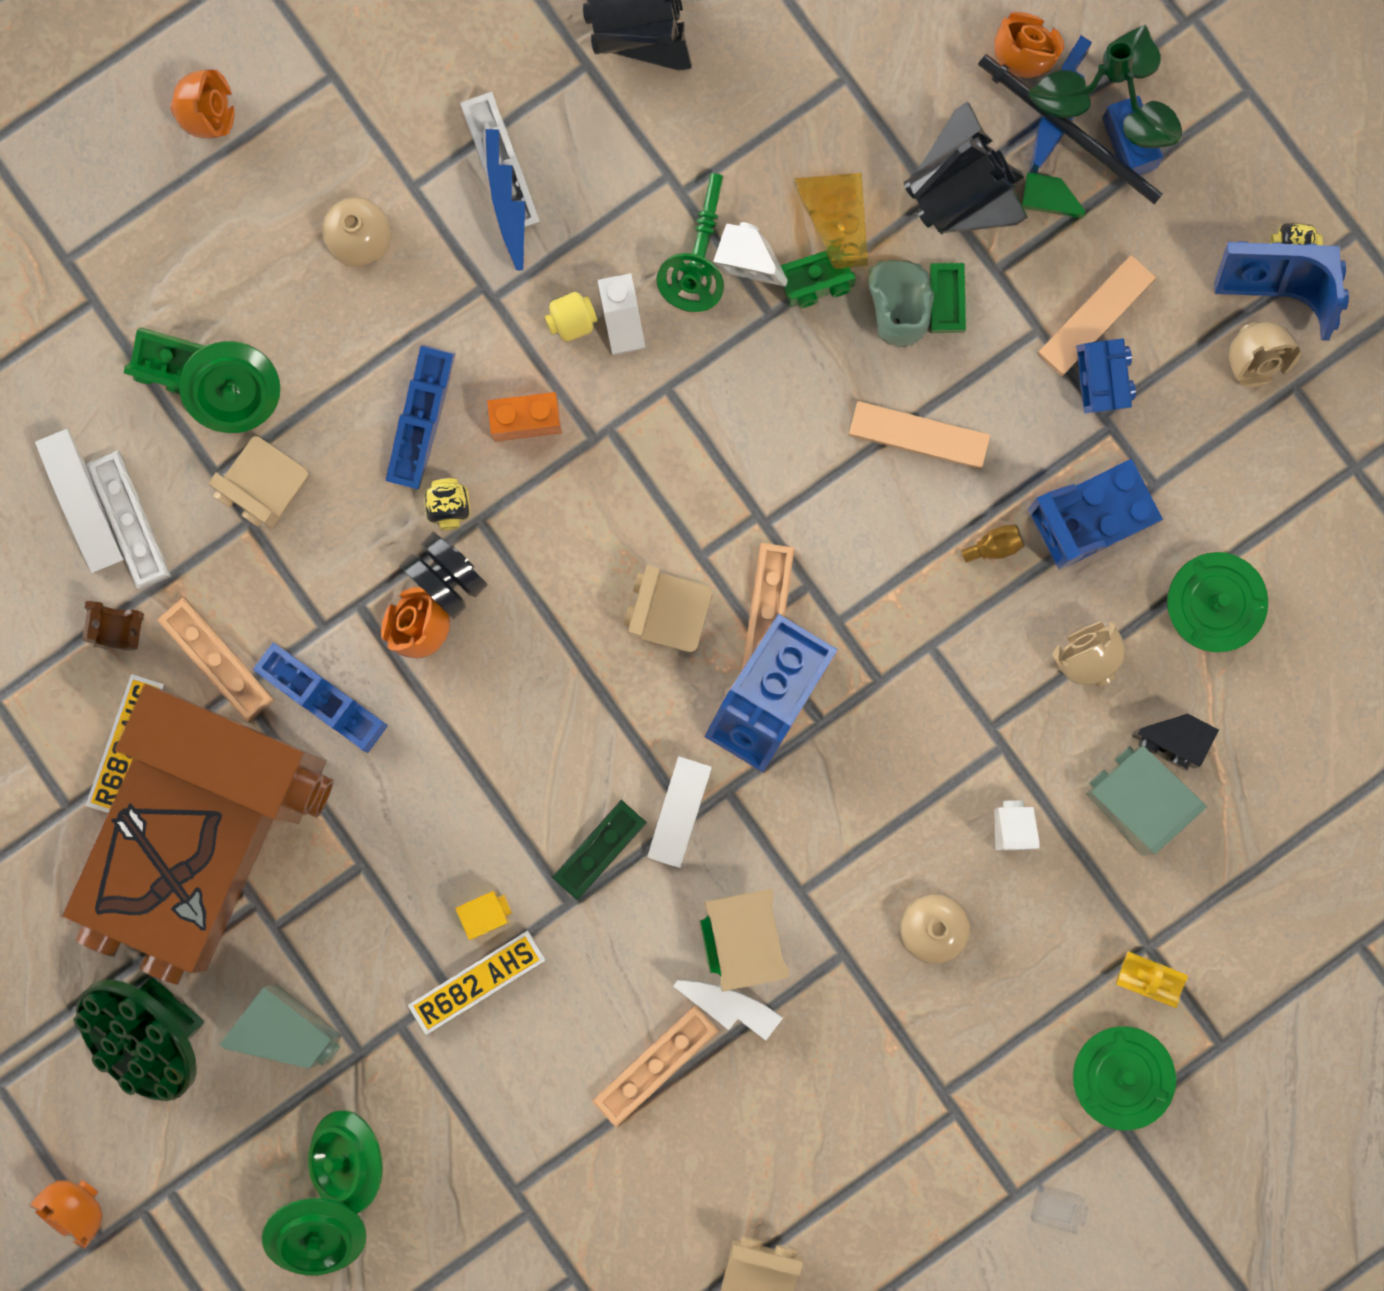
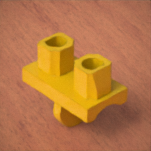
(1151, 979)

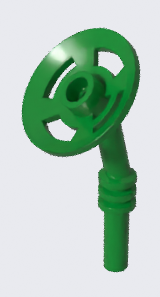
(695, 271)

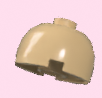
(356, 232)
(1262, 351)
(1092, 655)
(935, 929)

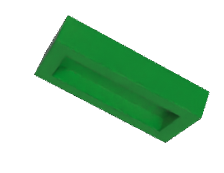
(949, 299)

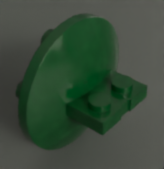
(141, 1035)

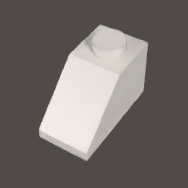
(748, 255)
(621, 314)
(1015, 827)

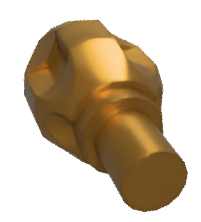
(996, 544)

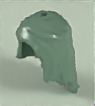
(902, 294)

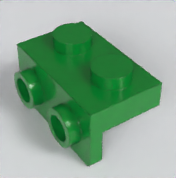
(815, 278)
(159, 358)

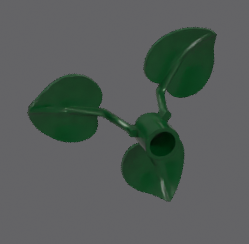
(1128, 57)

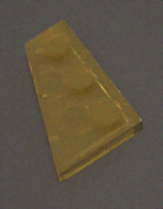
(837, 215)

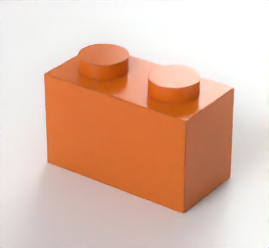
(524, 416)

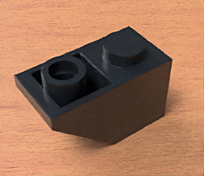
(1181, 738)

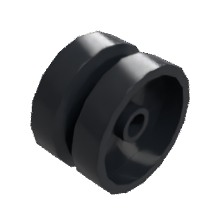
(444, 574)

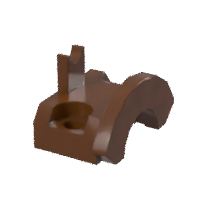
(112, 627)

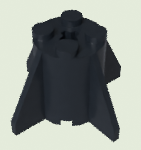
(639, 30)
(965, 181)

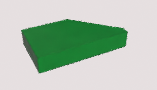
(1050, 196)

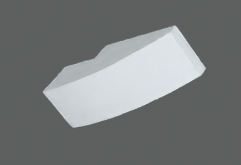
(679, 812)
(730, 1006)

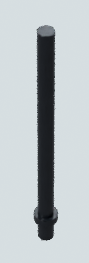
(1002, 75)

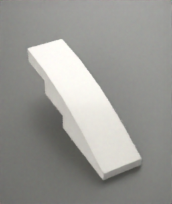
(483, 114)
(79, 500)

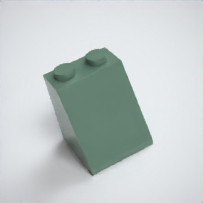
(1144, 800)
(282, 1031)

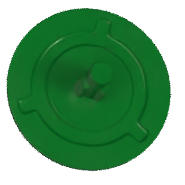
(229, 387)
(1217, 602)
(1124, 1078)
(345, 1160)
(314, 1236)

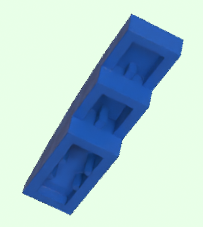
(1048, 134)
(508, 213)
(420, 417)
(320, 697)

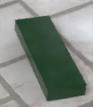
(599, 850)

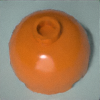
(1027, 45)
(202, 104)
(415, 624)
(70, 1210)

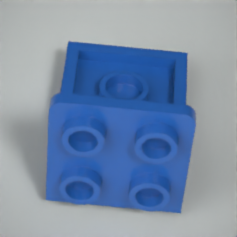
(1288, 270)

